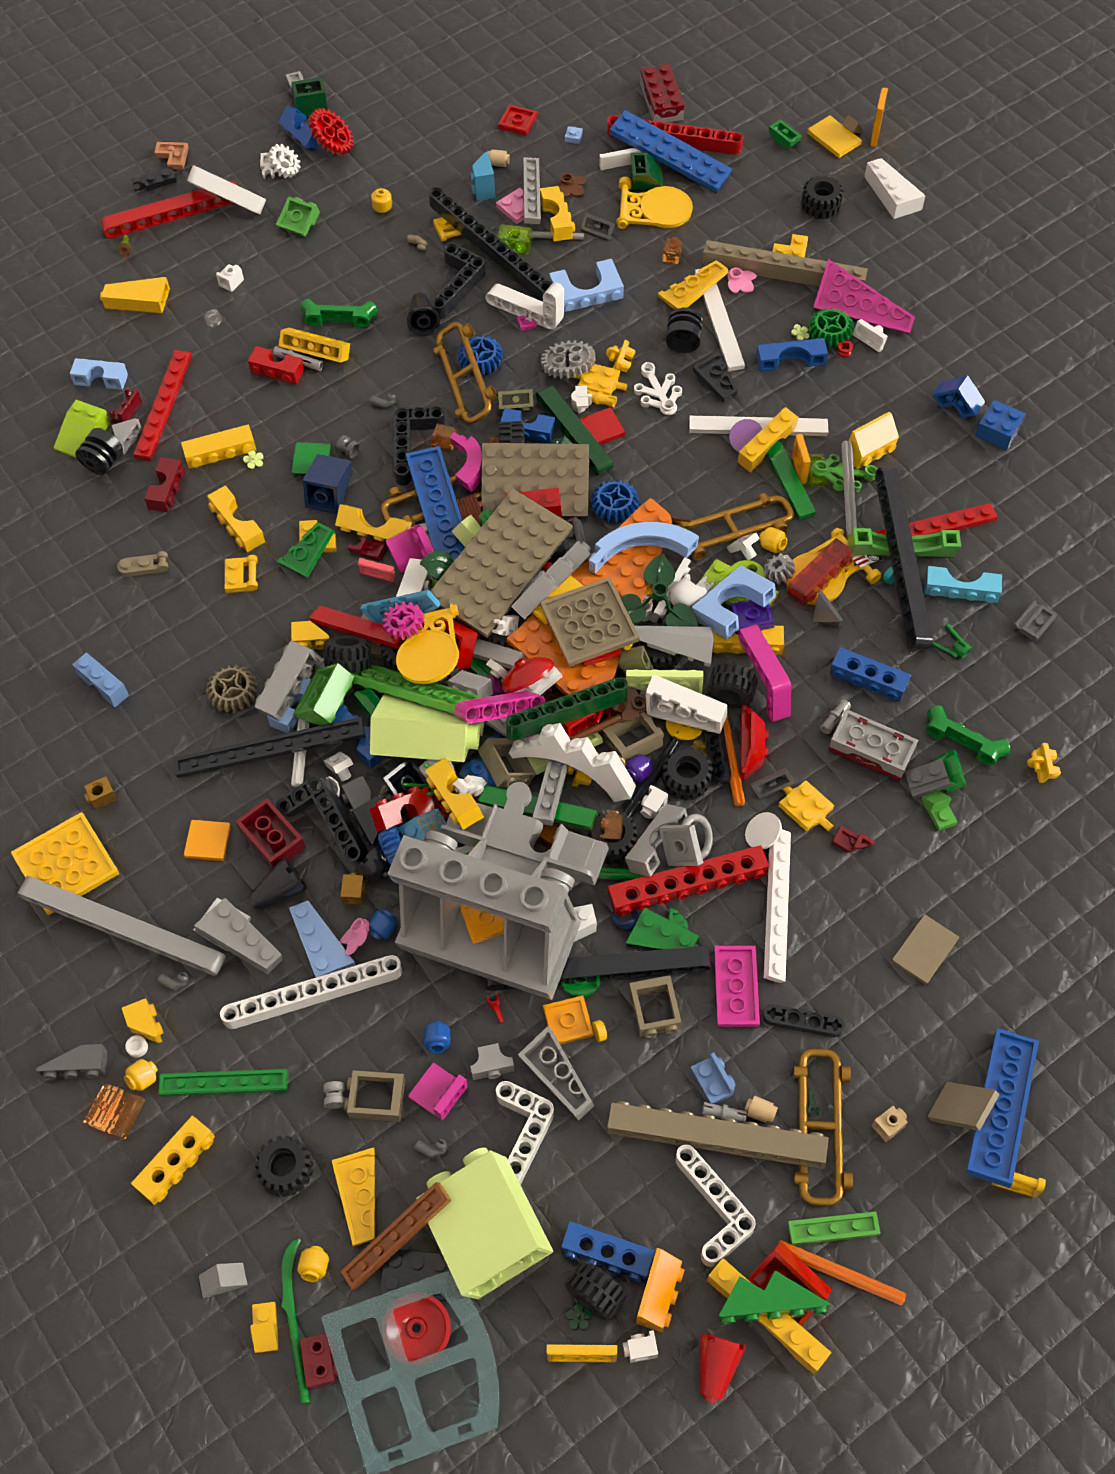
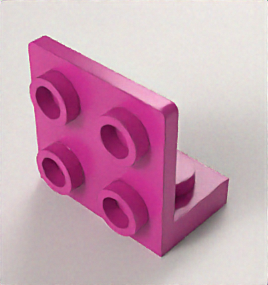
(409, 544)
(438, 1091)

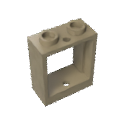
(641, 747)
(490, 754)
(654, 986)
(375, 1114)

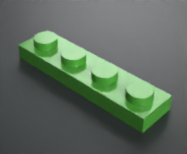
(833, 1228)

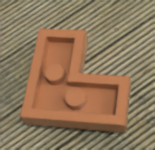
(174, 152)

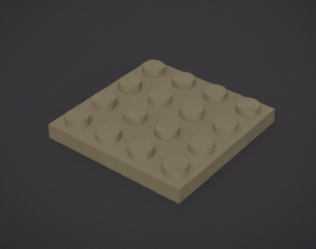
(589, 621)

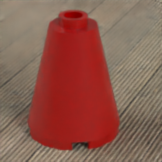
(717, 1365)

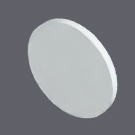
(763, 830)

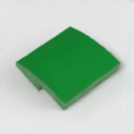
(305, 455)

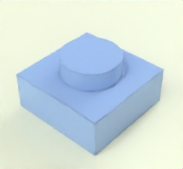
(573, 135)

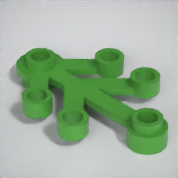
(823, 469)

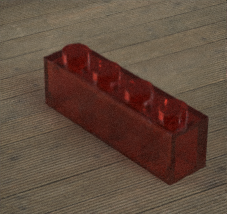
(820, 572)

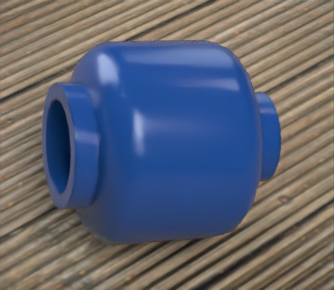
(382, 924)
(436, 1037)

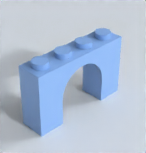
(608, 289)
(739, 583)

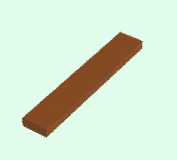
(395, 1235)

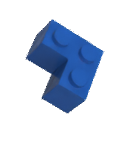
(961, 394)

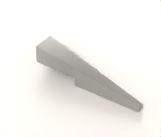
(688, 641)

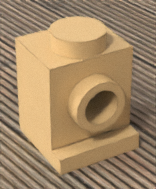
(885, 1127)

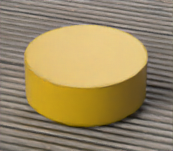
(599, 1030)

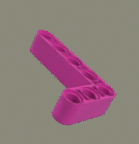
(770, 671)
(497, 706)

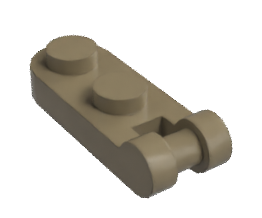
(143, 564)

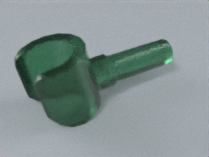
(812, 1103)

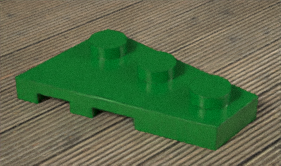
(307, 552)
(660, 933)

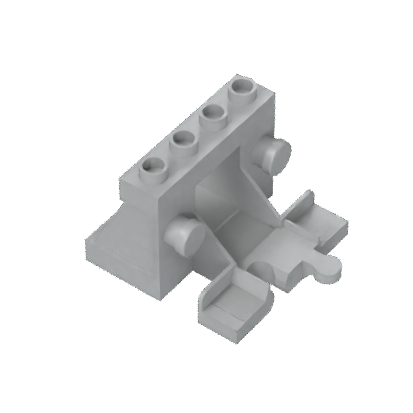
(499, 879)

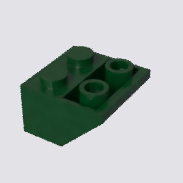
(309, 95)
(645, 172)

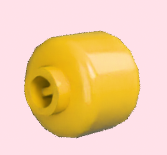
(381, 200)
(773, 540)
(140, 1075)
(313, 1264)

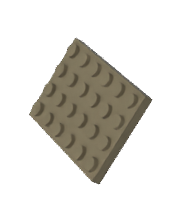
(536, 468)

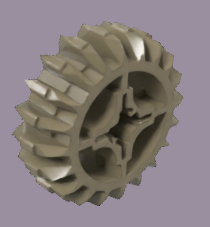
(233, 694)

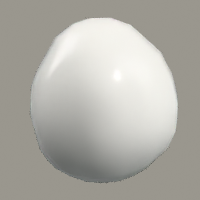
(687, 592)

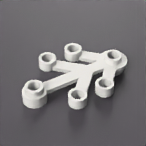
(666, 406)

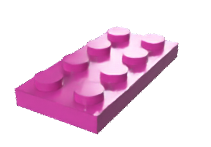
(736, 986)

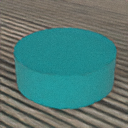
(889, 576)

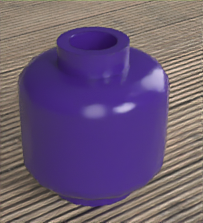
(639, 768)

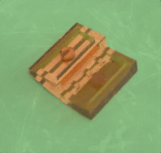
(114, 1111)

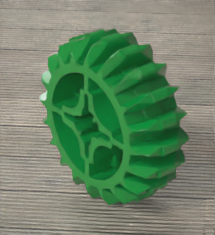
(831, 325)

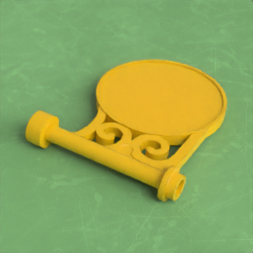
(659, 206)
(835, 585)
(431, 652)

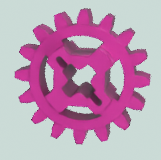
(403, 620)

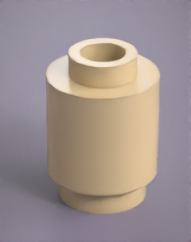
(499, 158)
(761, 1109)

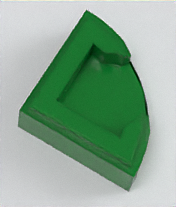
(677, 918)

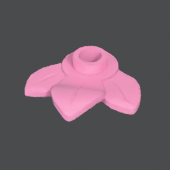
(740, 280)
(355, 935)

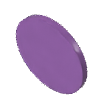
(743, 433)

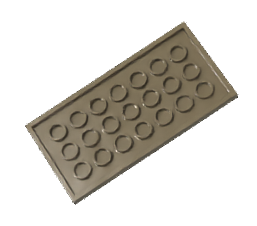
(500, 561)

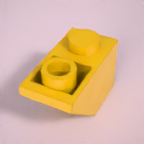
(308, 635)
(141, 1020)

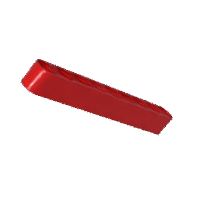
(697, 137)
(161, 212)

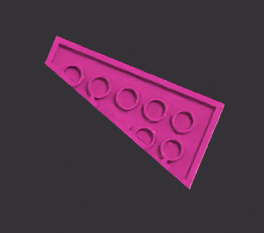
(859, 300)

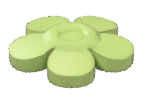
(801, 333)
(253, 459)

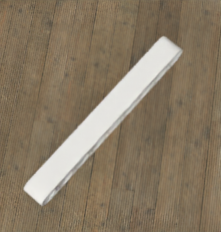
(301, 990)

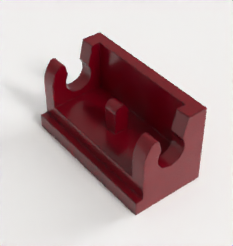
(127, 407)

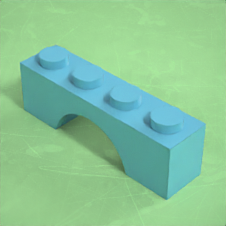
(940, 583)

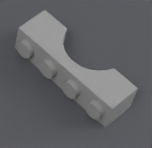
(643, 856)

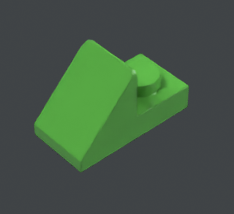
(939, 810)

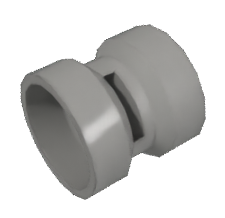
(334, 1094)

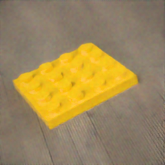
(67, 858)

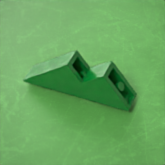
(778, 1298)

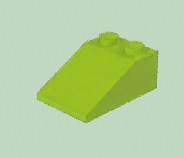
(77, 424)

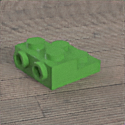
(298, 216)

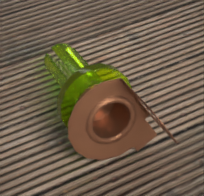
(125, 247)

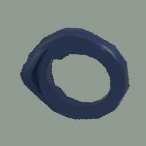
(626, 926)

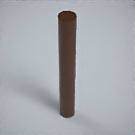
(598, 727)

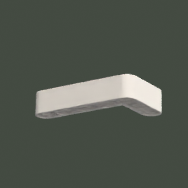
(225, 189)
(545, 313)
(534, 1120)
(717, 1202)

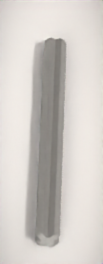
(849, 487)

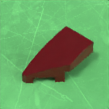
(369, 549)
(850, 841)

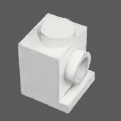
(230, 277)
(653, 802)
(641, 1347)

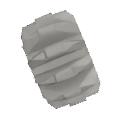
(779, 569)

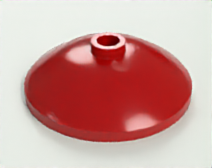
(526, 673)
(434, 1327)

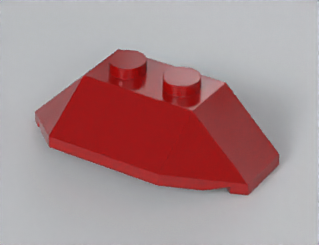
(751, 742)

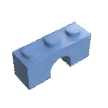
(95, 674)

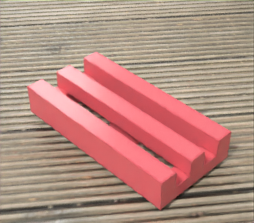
(376, 570)

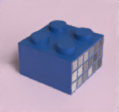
(1000, 424)

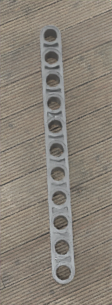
(121, 925)

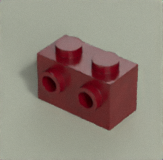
(318, 1362)

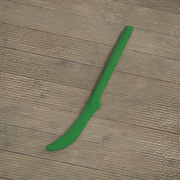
(289, 1308)

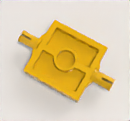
(601, 379)
(806, 806)

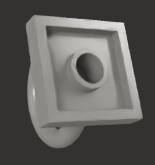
(682, 844)

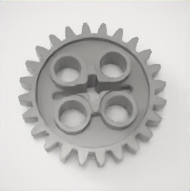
(580, 359)

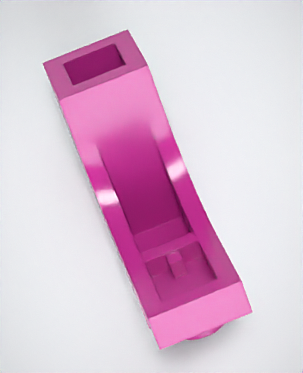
(471, 473)

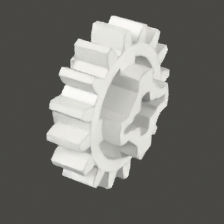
(283, 161)

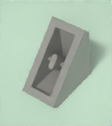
(127, 433)
(222, 1279)

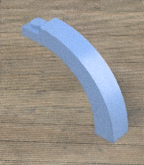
(643, 534)

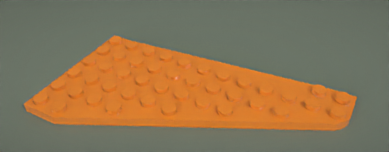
(627, 575)

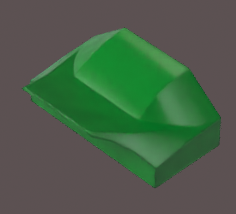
(784, 134)
(367, 701)
(953, 770)

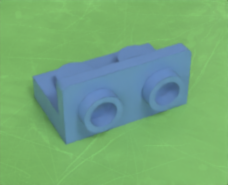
(713, 1079)

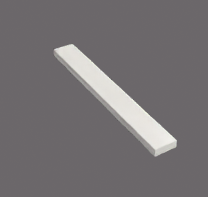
(723, 328)
(724, 424)

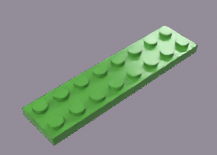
(393, 683)

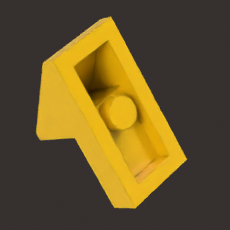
(264, 1327)

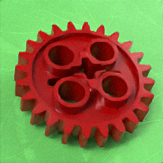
(330, 131)

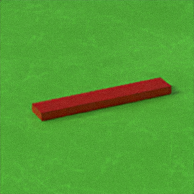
(354, 626)

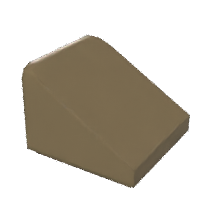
(852, 125)

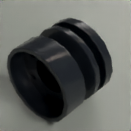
(684, 330)
(99, 451)

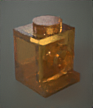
(673, 246)
(442, 435)
(612, 825)

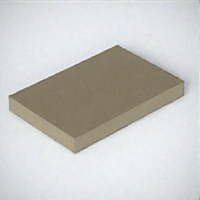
(925, 949)
(963, 1105)

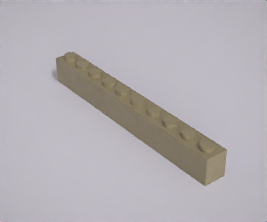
(773, 264)
(718, 1135)

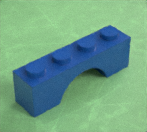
(810, 351)
(363, 747)

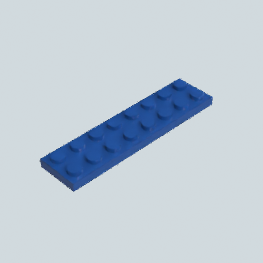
(670, 151)
(436, 499)
(998, 1141)

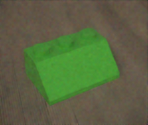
(324, 695)

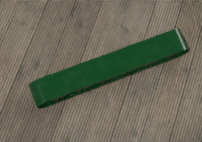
(573, 428)
(566, 708)

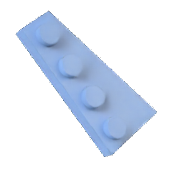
(320, 944)

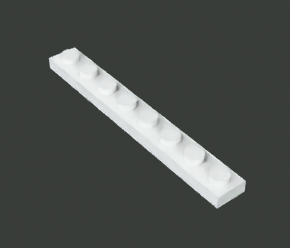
(777, 909)

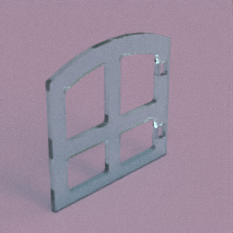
(404, 1372)

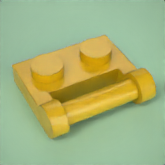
(445, 229)
(235, 574)
(1026, 1185)

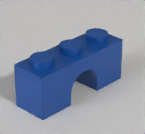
(293, 122)
(538, 431)

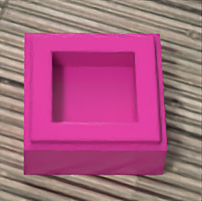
(525, 324)

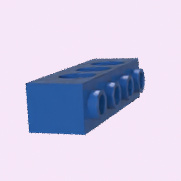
(865, 666)
(578, 1233)

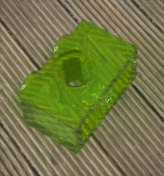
(516, 237)

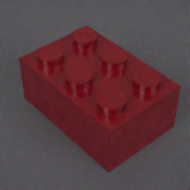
(270, 833)

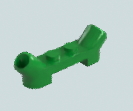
(358, 315)
(987, 750)

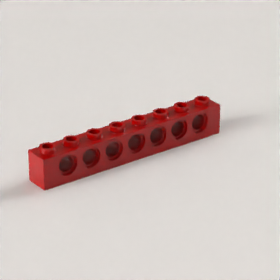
(714, 867)

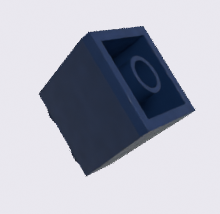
(326, 483)

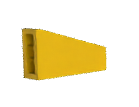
(138, 295)

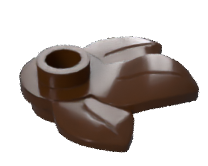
(571, 185)
(628, 708)

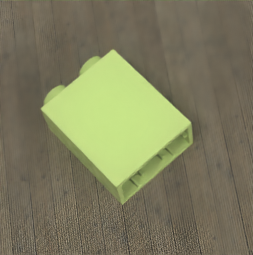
(420, 731)
(487, 1226)

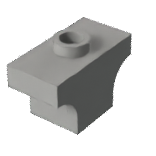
(491, 1063)

